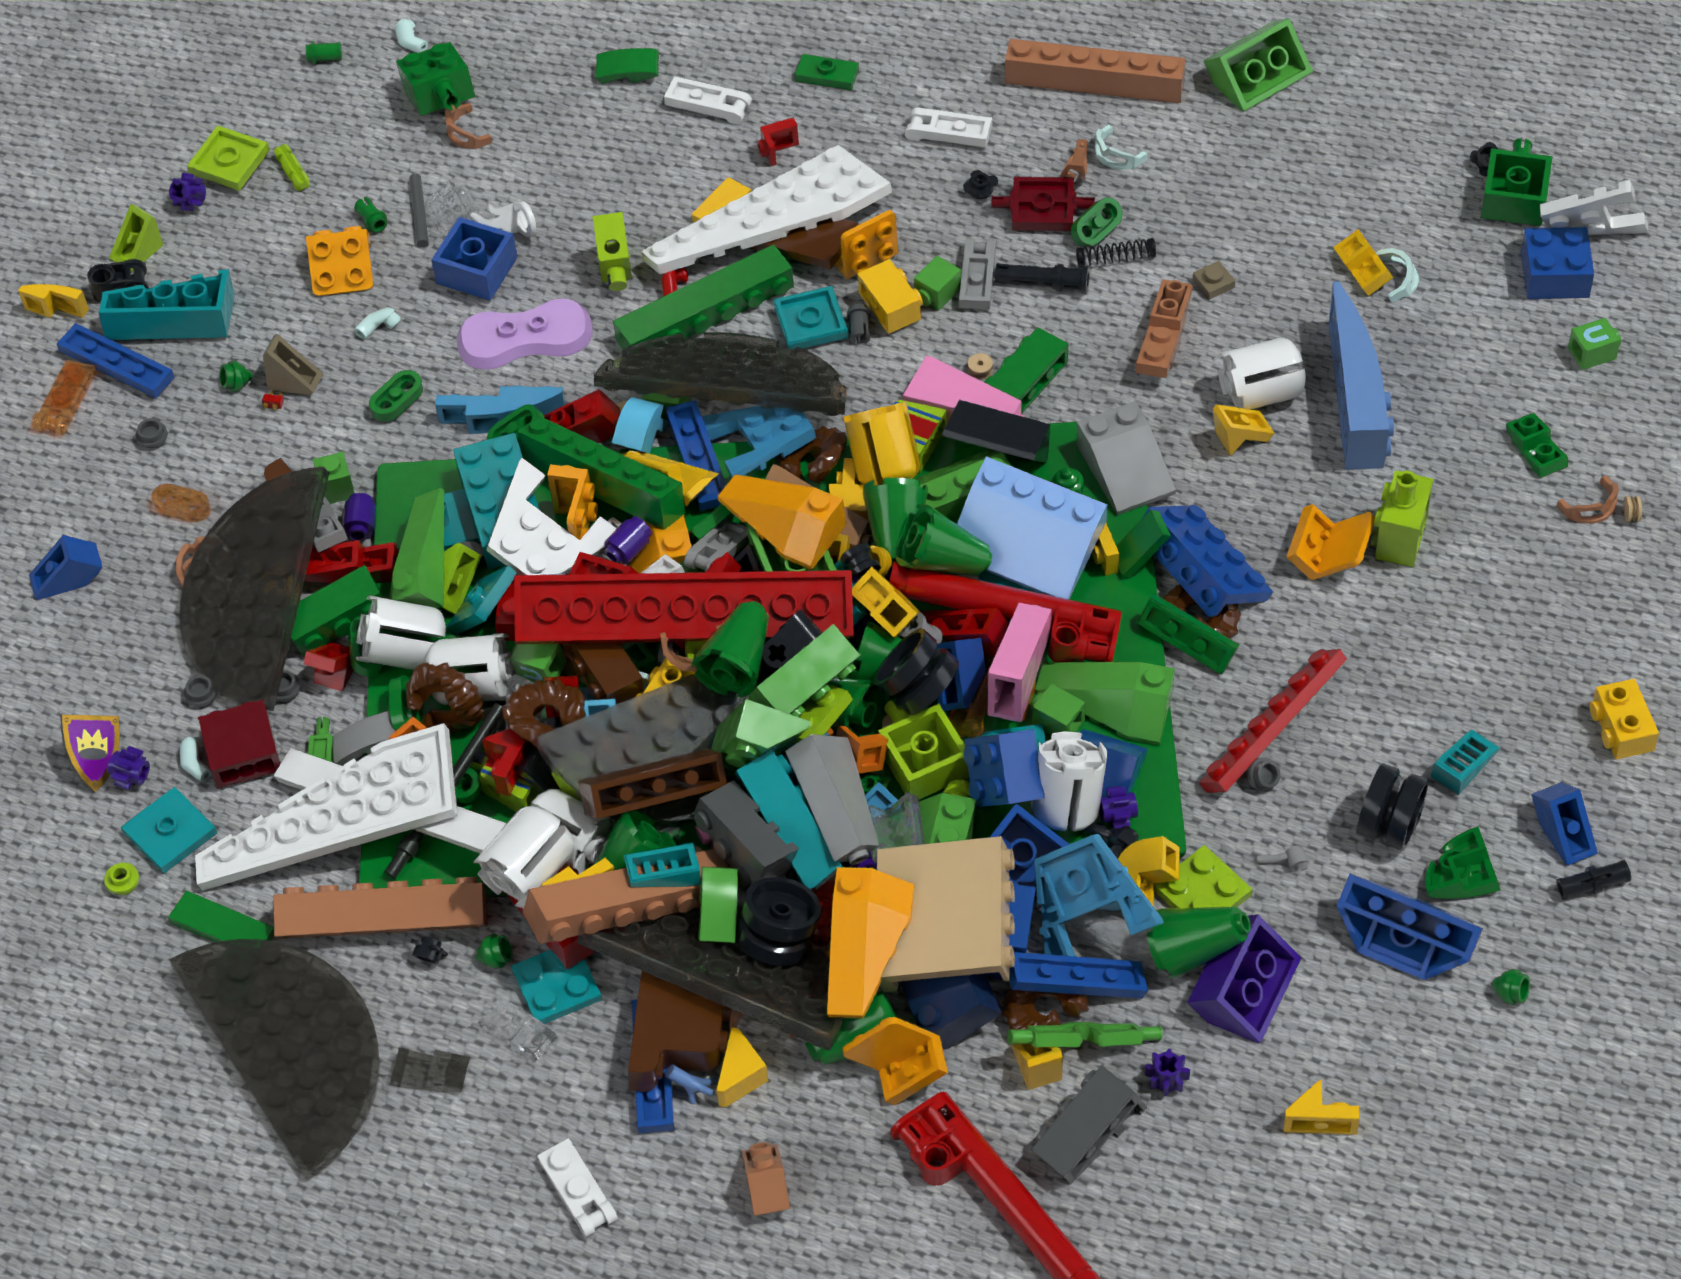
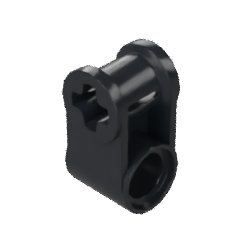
(116, 276)
(792, 637)

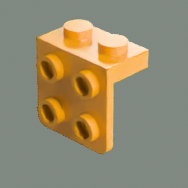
(868, 244)
(340, 261)
(573, 496)
(1328, 547)
(902, 1054)

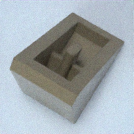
(289, 370)

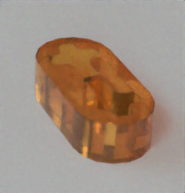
(180, 504)

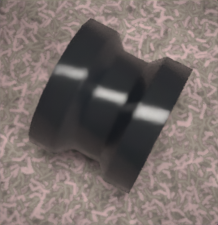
(859, 561)

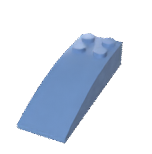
(1358, 387)

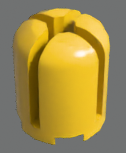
(883, 444)

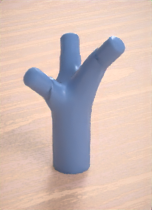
(691, 1083)

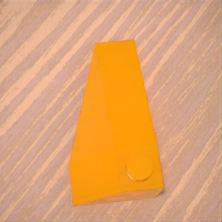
(790, 516)
(672, 541)
(866, 924)

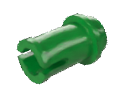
(323, 52)
(374, 219)

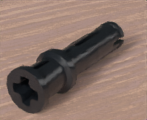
(1057, 277)

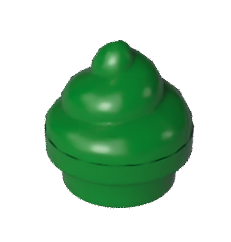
(234, 376)
(1069, 479)
(494, 951)
(1512, 986)

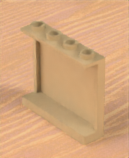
(957, 911)

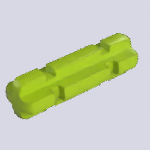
(292, 167)

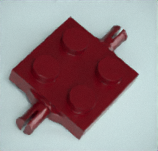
(1042, 203)

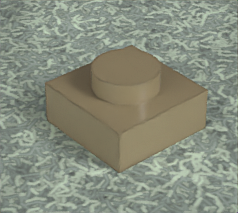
(1213, 280)

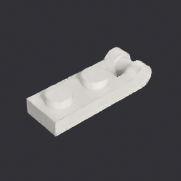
(707, 99)
(948, 127)
(576, 1187)

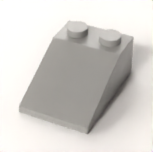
(1124, 457)

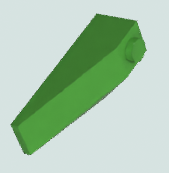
(420, 561)
(1121, 695)

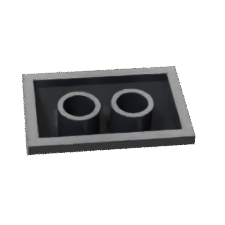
(999, 431)

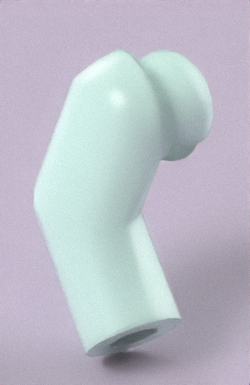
(406, 37)
(374, 320)
(189, 758)

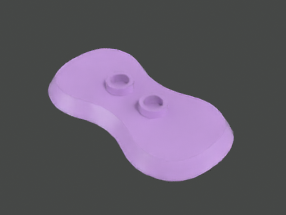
(498, 338)

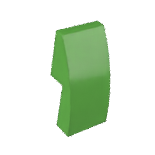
(718, 904)

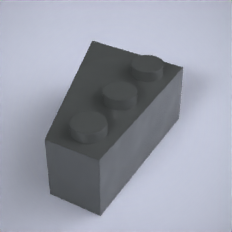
(743, 835)
(1086, 1124)

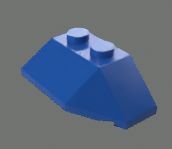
(1405, 929)

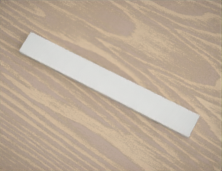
(465, 830)

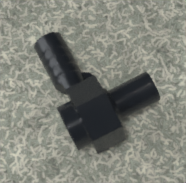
(1116, 839)

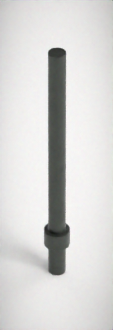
(409, 844)

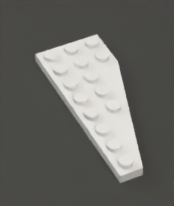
(817, 190)
(383, 794)

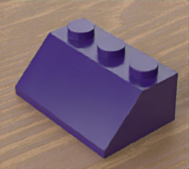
(1246, 983)

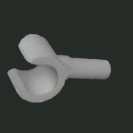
(1293, 856)

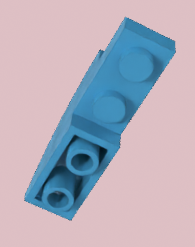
(485, 411)

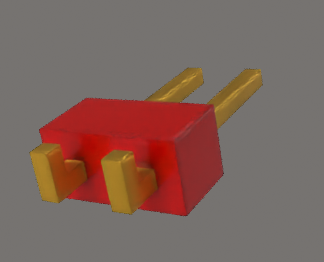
(273, 401)

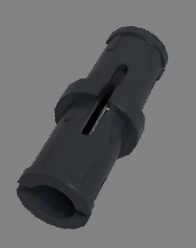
(1615, 873)

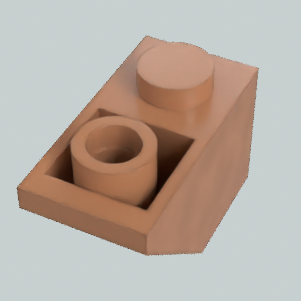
(765, 1178)

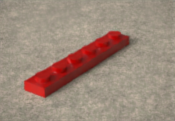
(1272, 721)

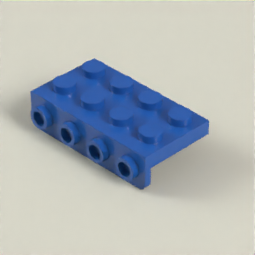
(1207, 562)

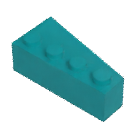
(170, 310)
(785, 806)

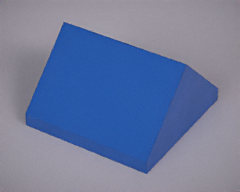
(1122, 763)

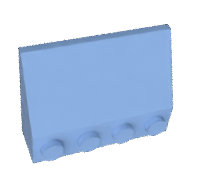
(1033, 527)

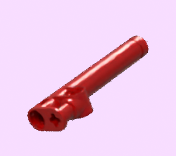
(1077, 628)
(966, 1149)

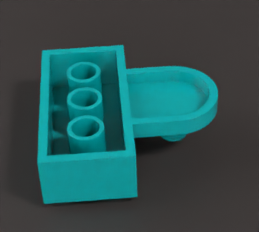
(486, 477)

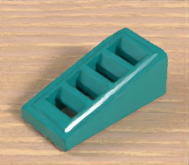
(1459, 781)
(673, 877)

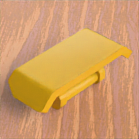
(693, 479)

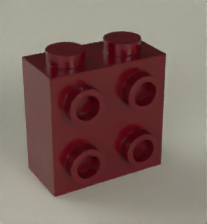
(239, 743)

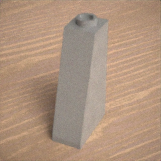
(835, 795)

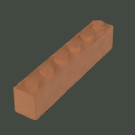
(1095, 70)
(607, 902)
(380, 909)

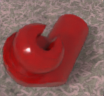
(672, 278)

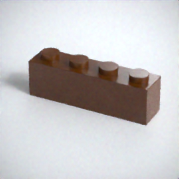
(606, 670)
(652, 783)

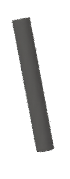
(418, 210)

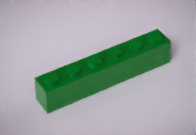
(708, 299)
(616, 477)

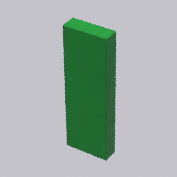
(1187, 634)
(216, 921)

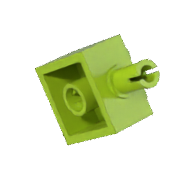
(1402, 518)
(923, 750)

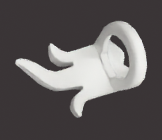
(511, 218)

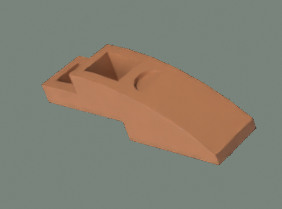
(1164, 328)

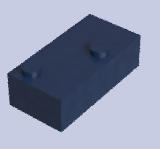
(951, 1005)

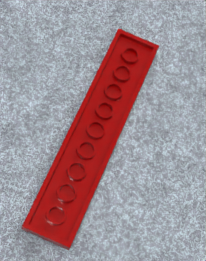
(680, 604)

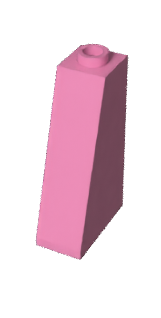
(943, 386)
(1018, 662)

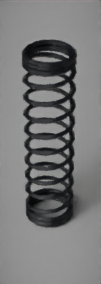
(1150, 247)

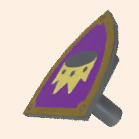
(89, 745)

